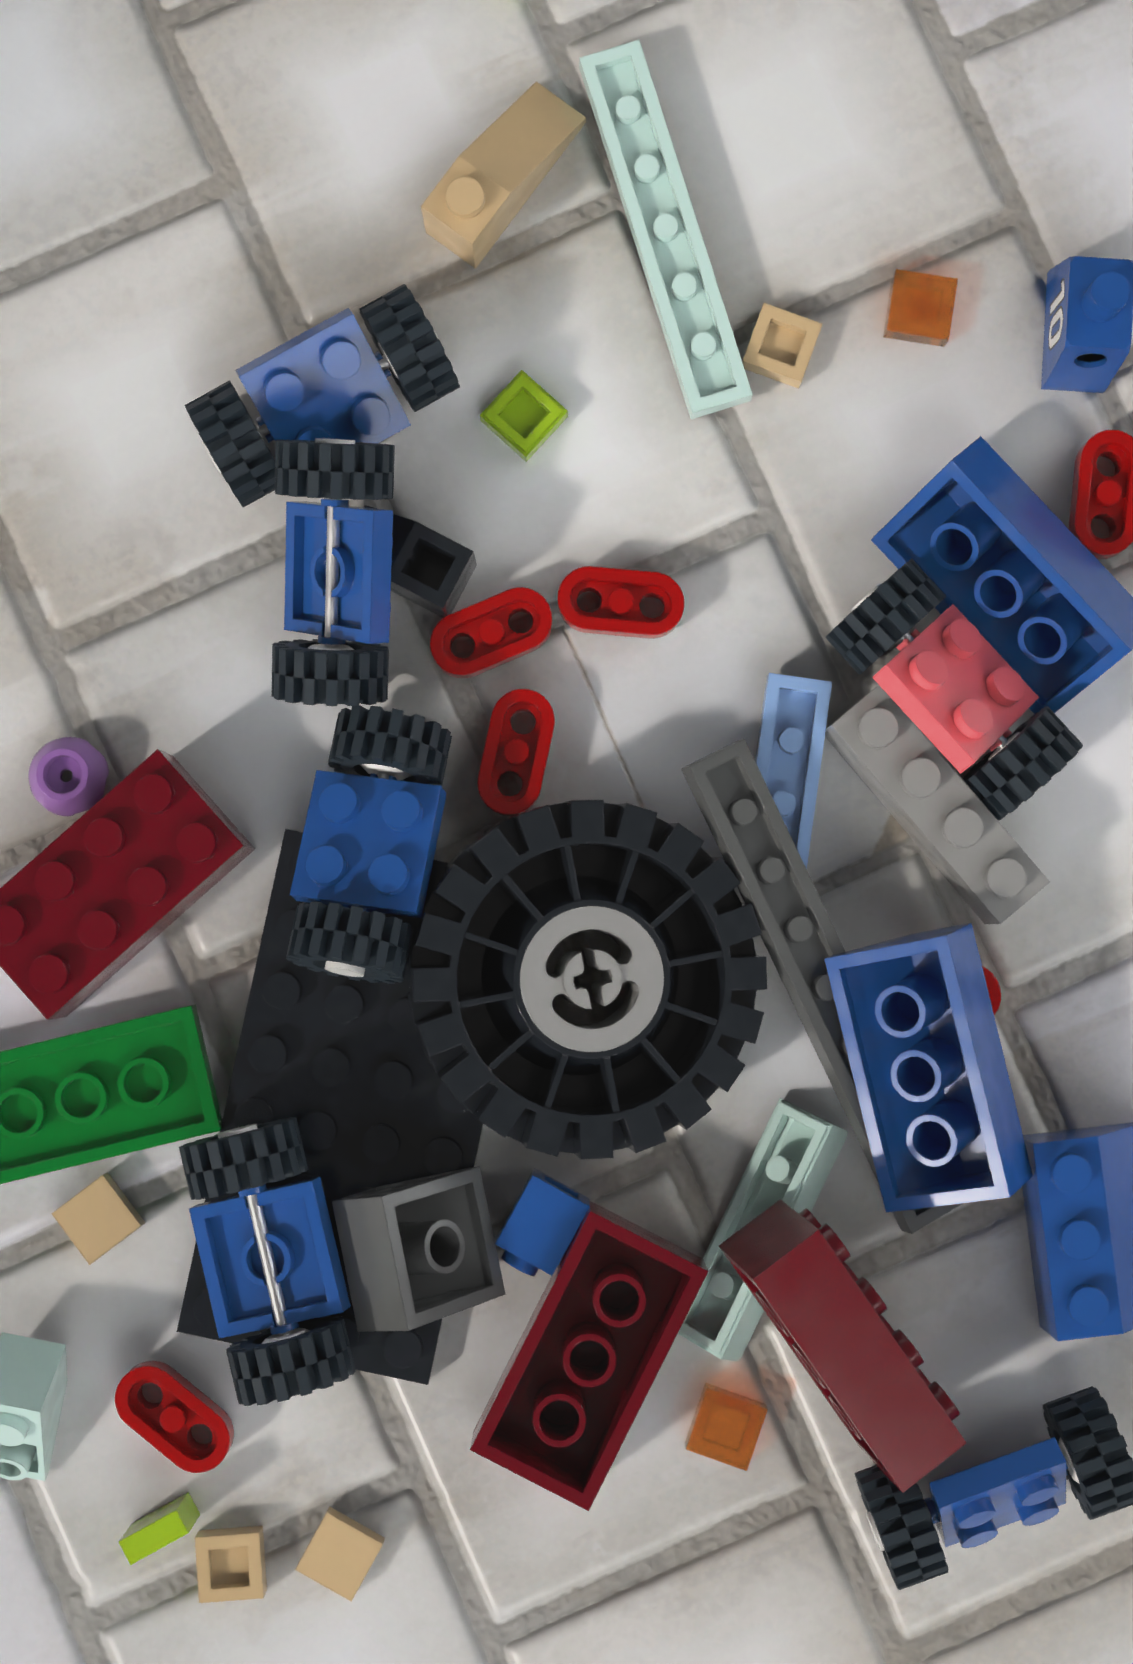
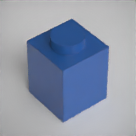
(541, 1224)

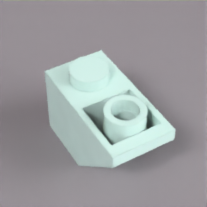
(30, 1404)

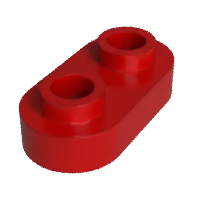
(1103, 496)
(620, 598)
(489, 629)
(515, 752)
(170, 1422)

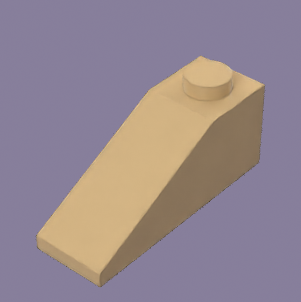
(499, 173)

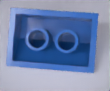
(1082, 1229)

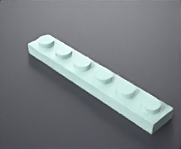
(665, 229)

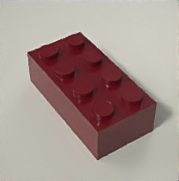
(113, 884)
(845, 1342)
(589, 1356)

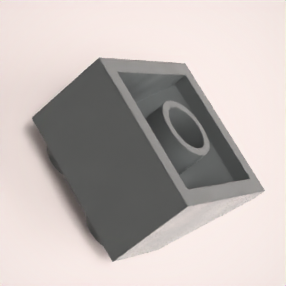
(418, 1250)

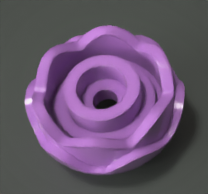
(88, 776)

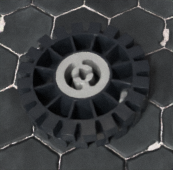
(488, 1000)

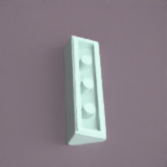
(788, 1166)

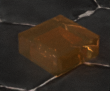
(920, 308)
(726, 1426)

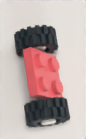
(956, 690)

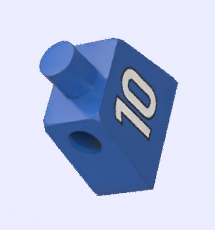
(1086, 314)

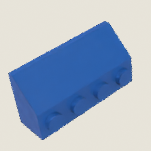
(1014, 574)
(929, 1070)

